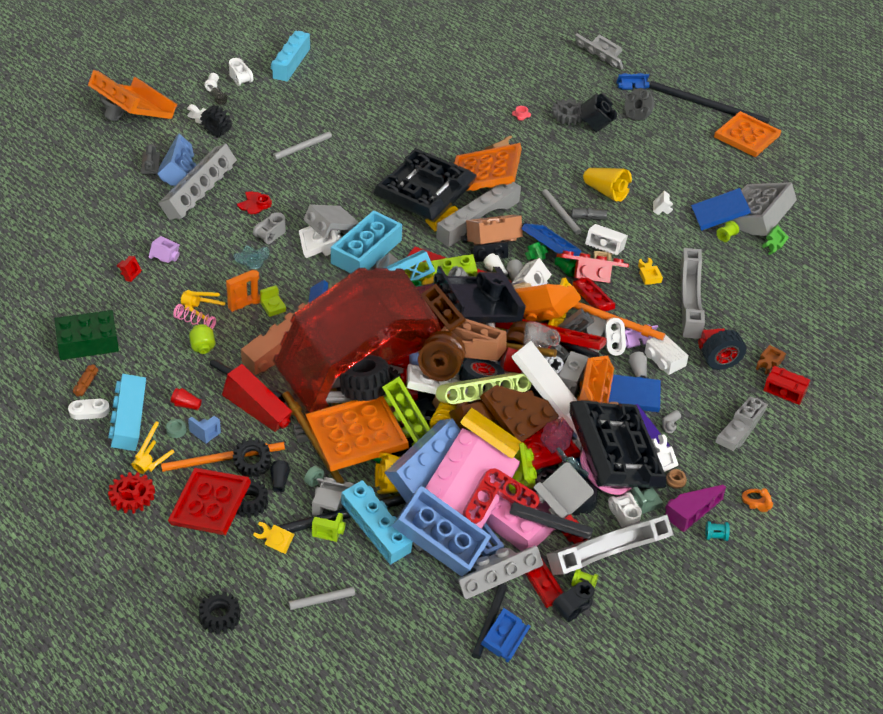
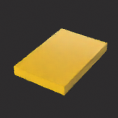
(491, 433)

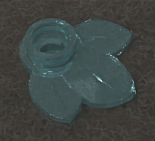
(252, 258)
(573, 462)

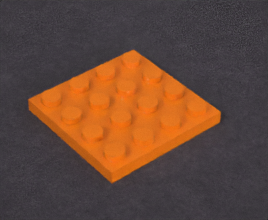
(491, 165)
(356, 432)

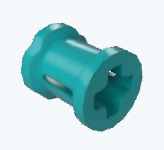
(724, 528)

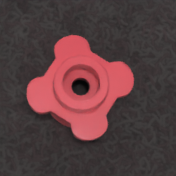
(521, 112)

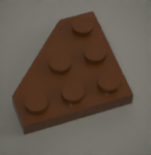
(518, 412)

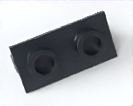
(482, 251)

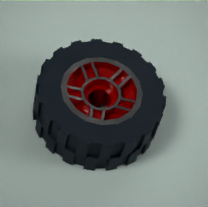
(724, 349)
(479, 369)

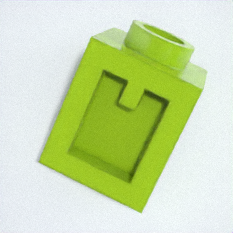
(271, 301)
(327, 528)

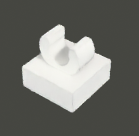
(662, 203)

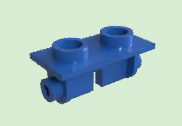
(626, 81)

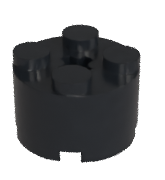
(598, 112)

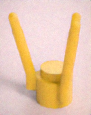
(192, 299)
(143, 460)

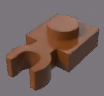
(770, 358)

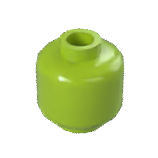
(202, 339)

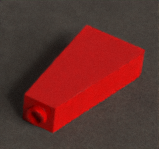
(256, 399)

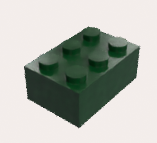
(86, 335)

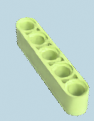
(475, 387)

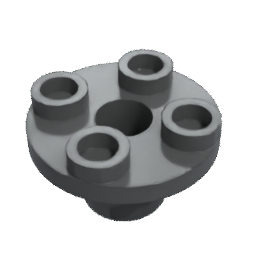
(639, 104)
(113, 111)

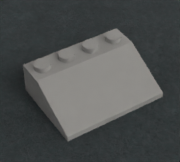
(767, 206)

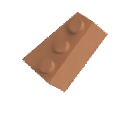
(494, 229)
(481, 340)

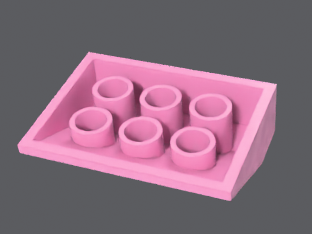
(464, 468)
(517, 530)

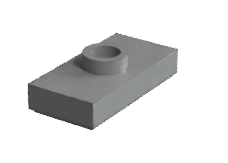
(573, 368)

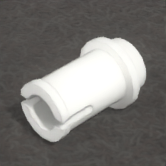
(212, 81)

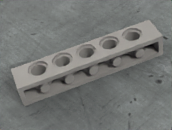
(197, 182)

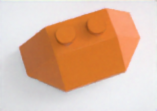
(547, 301)
(596, 380)

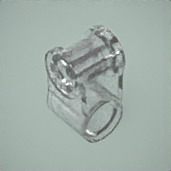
(540, 335)

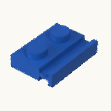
(505, 635)

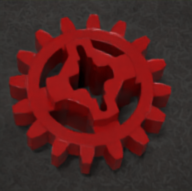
(131, 492)

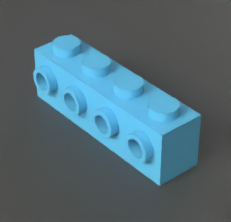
(291, 55)
(128, 412)
(375, 521)

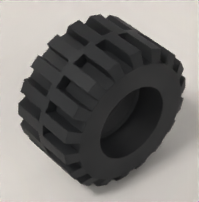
(365, 379)

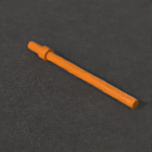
(645, 330)
(214, 458)

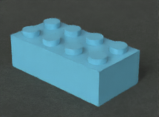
(366, 242)

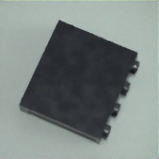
(473, 303)

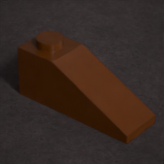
(443, 308)

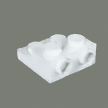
(314, 243)

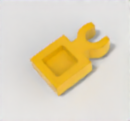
(649, 273)
(276, 537)

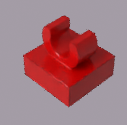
(129, 268)

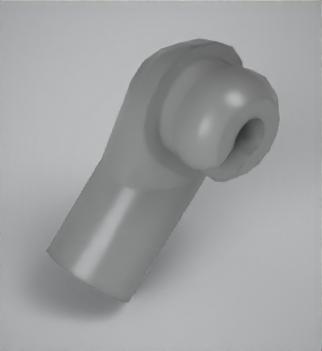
(669, 420)

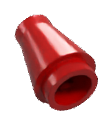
(184, 399)

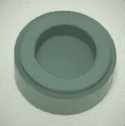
(176, 428)
(312, 475)

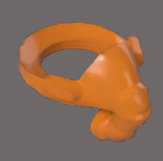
(763, 504)

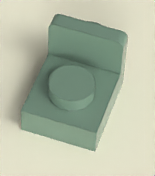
(647, 499)

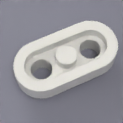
(616, 335)
(88, 409)

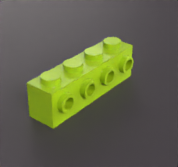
(467, 262)
(406, 409)

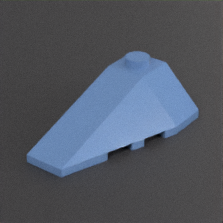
(177, 161)

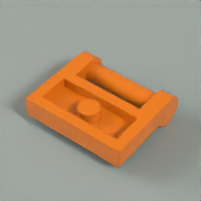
(237, 290)

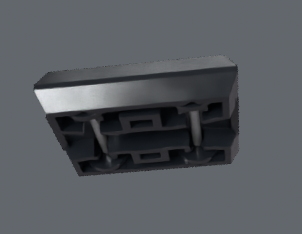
(425, 185)
(614, 442)

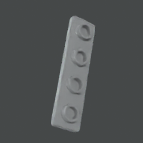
(602, 48)
(498, 569)

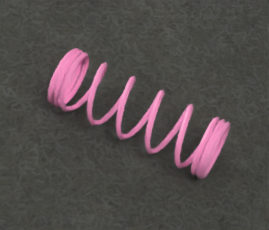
(181, 312)

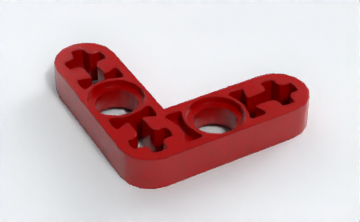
(492, 489)

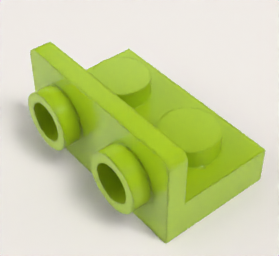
(526, 472)

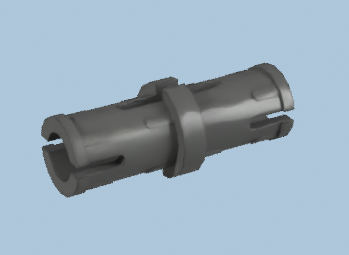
(589, 213)

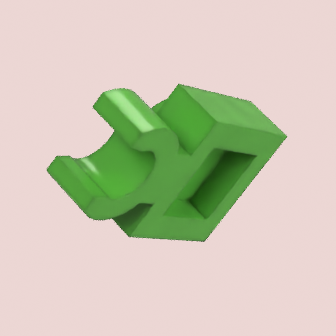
(776, 239)

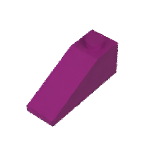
(693, 505)

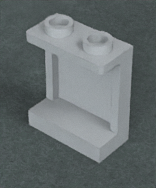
(328, 217)

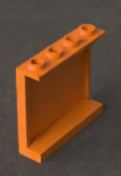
(134, 99)

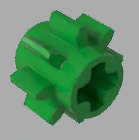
(536, 251)

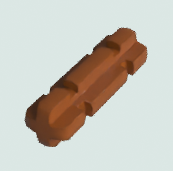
(85, 380)

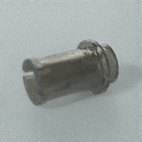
(220, 98)

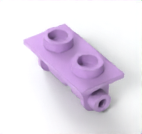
(632, 337)

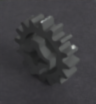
(567, 111)

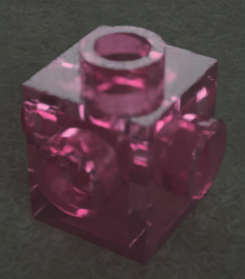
(557, 434)

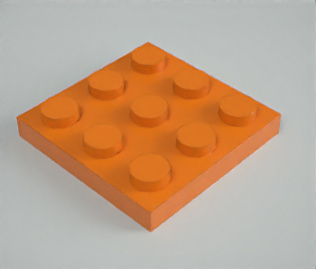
(747, 134)

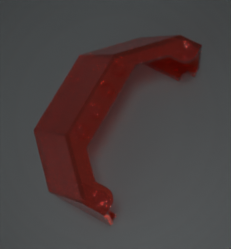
(346, 327)

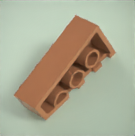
(260, 352)

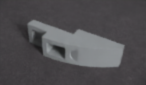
(742, 424)

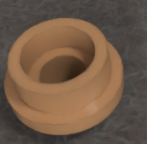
(676, 479)

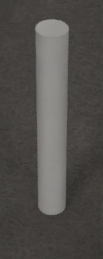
(321, 598)

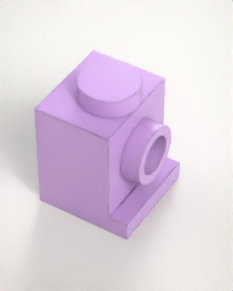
(164, 250)

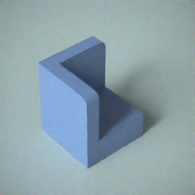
(205, 429)

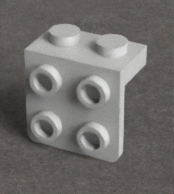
(564, 491)

